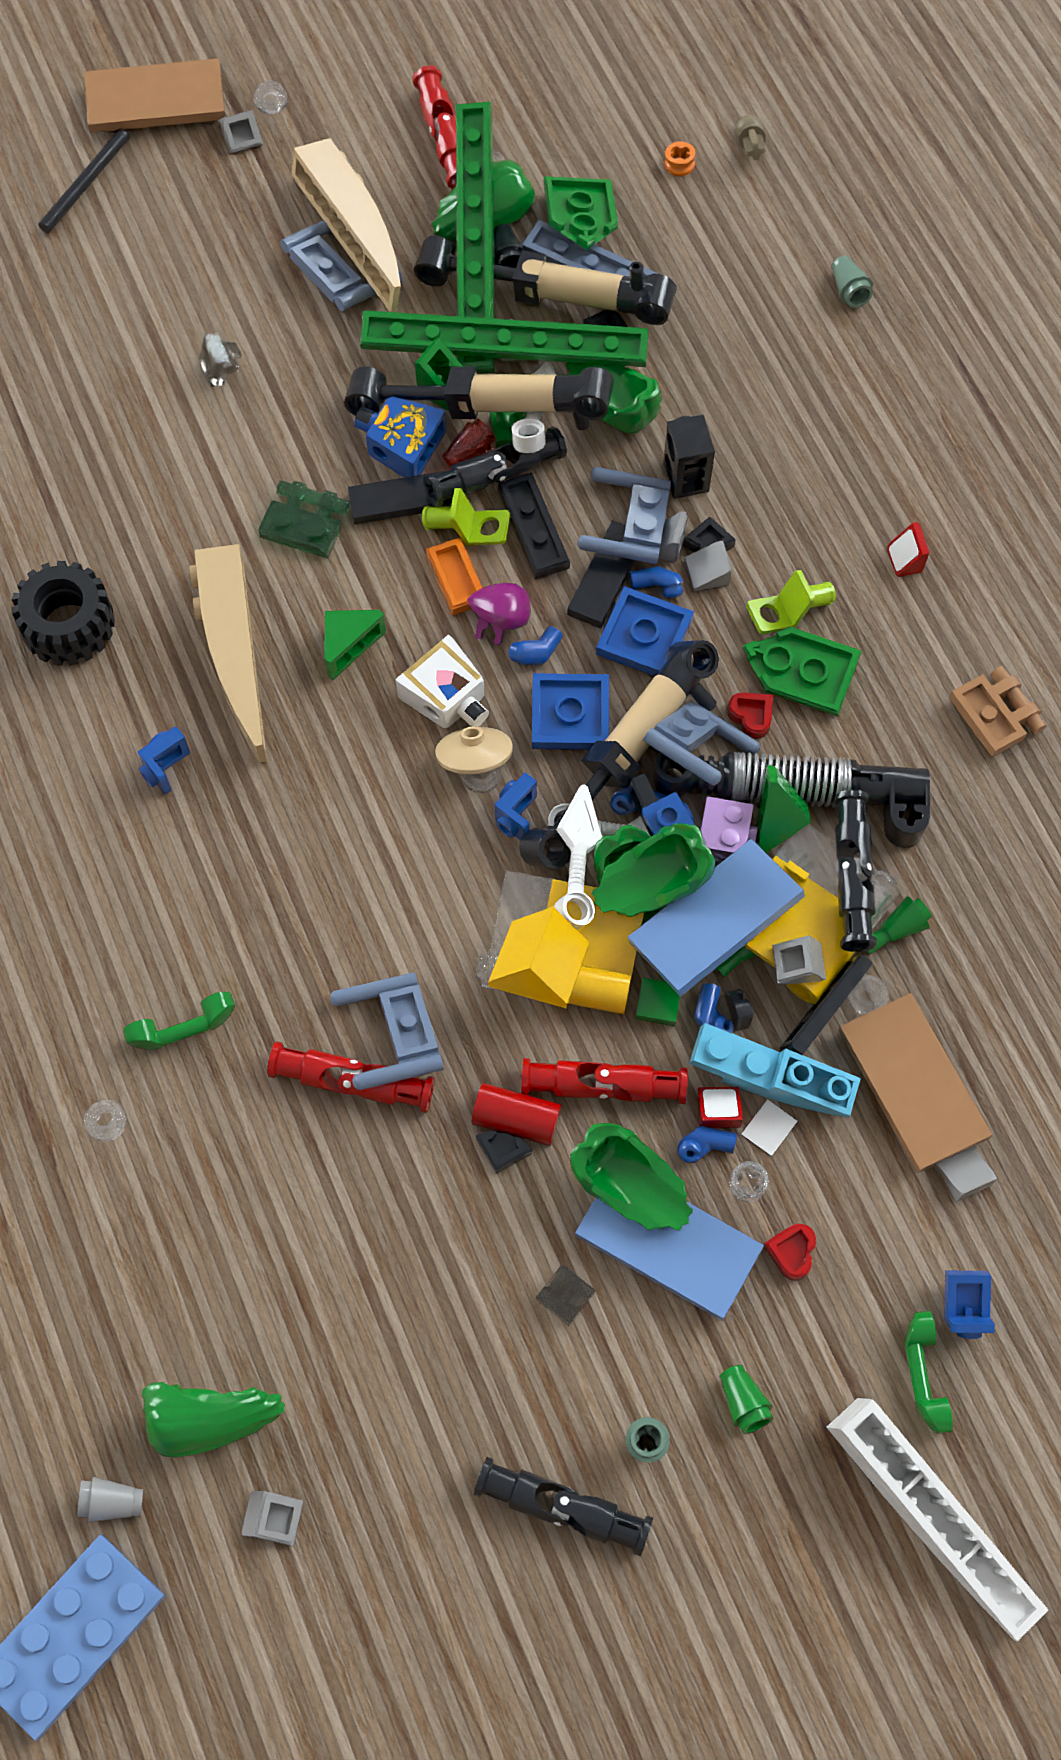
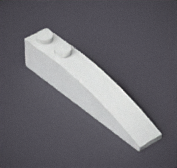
(936, 1515)

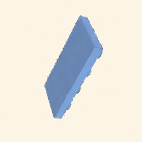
(718, 919)
(698, 1263)

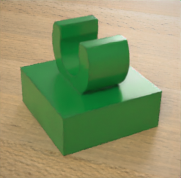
(502, 426)

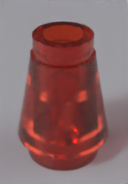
(471, 441)

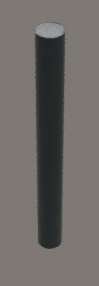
(83, 181)

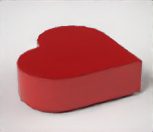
(752, 712)
(792, 1251)

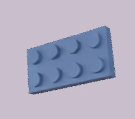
(72, 1635)

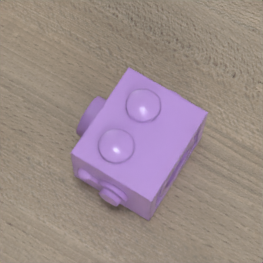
(726, 826)

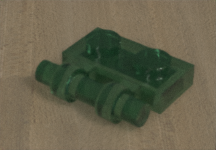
(301, 528)

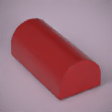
(516, 1114)

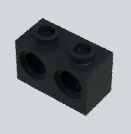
(688, 456)

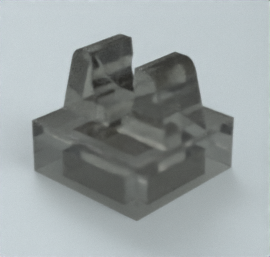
(218, 359)
(565, 1295)

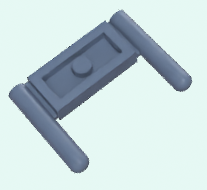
(326, 267)
(644, 517)
(690, 728)
(407, 1026)

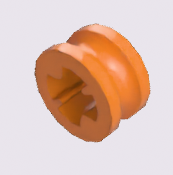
(679, 166)

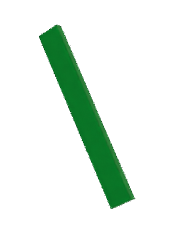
(475, 219)
(506, 338)

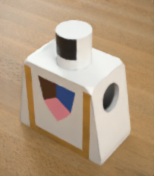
(444, 686)

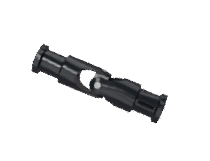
(483, 470)
(855, 884)
(586, 1514)

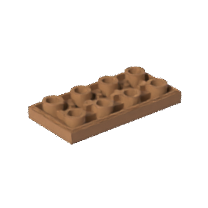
(154, 95)
(914, 1082)

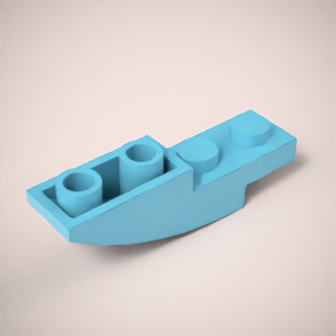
(774, 1074)

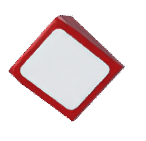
(908, 551)
(720, 1107)

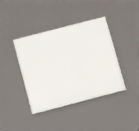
(769, 1127)

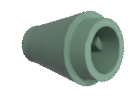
(851, 282)
(651, 1429)

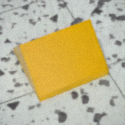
(540, 958)

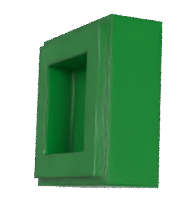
(657, 1002)

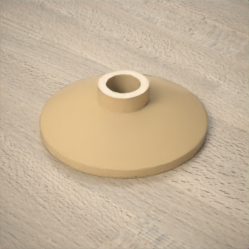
(474, 750)

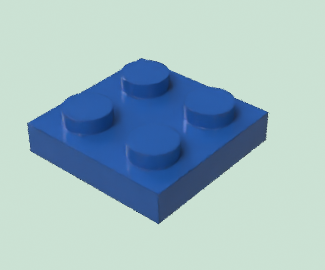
(643, 631)
(569, 710)

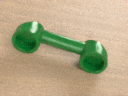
(144, 1034)
(934, 1411)

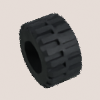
(56, 588)

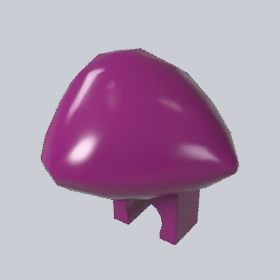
(501, 605)

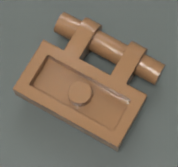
(990, 717)

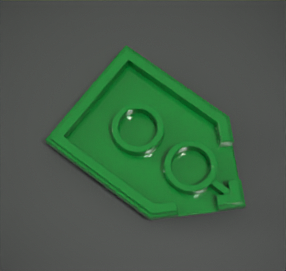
(581, 208)
(804, 668)

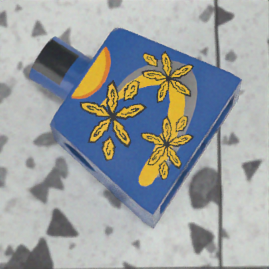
(402, 434)

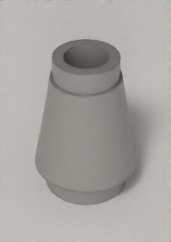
(108, 1500)

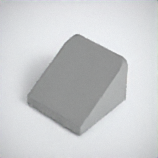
(240, 131)
(673, 537)
(709, 567)
(799, 961)
(966, 1174)
(272, 1517)

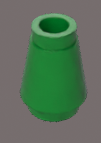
(745, 1400)

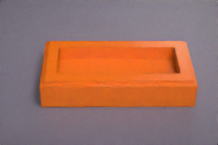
(454, 573)

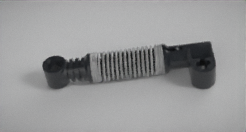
(814, 783)

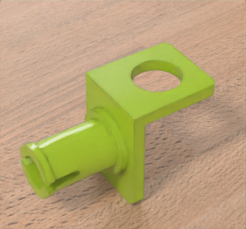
(466, 521)
(791, 603)

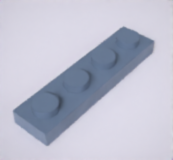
(564, 251)

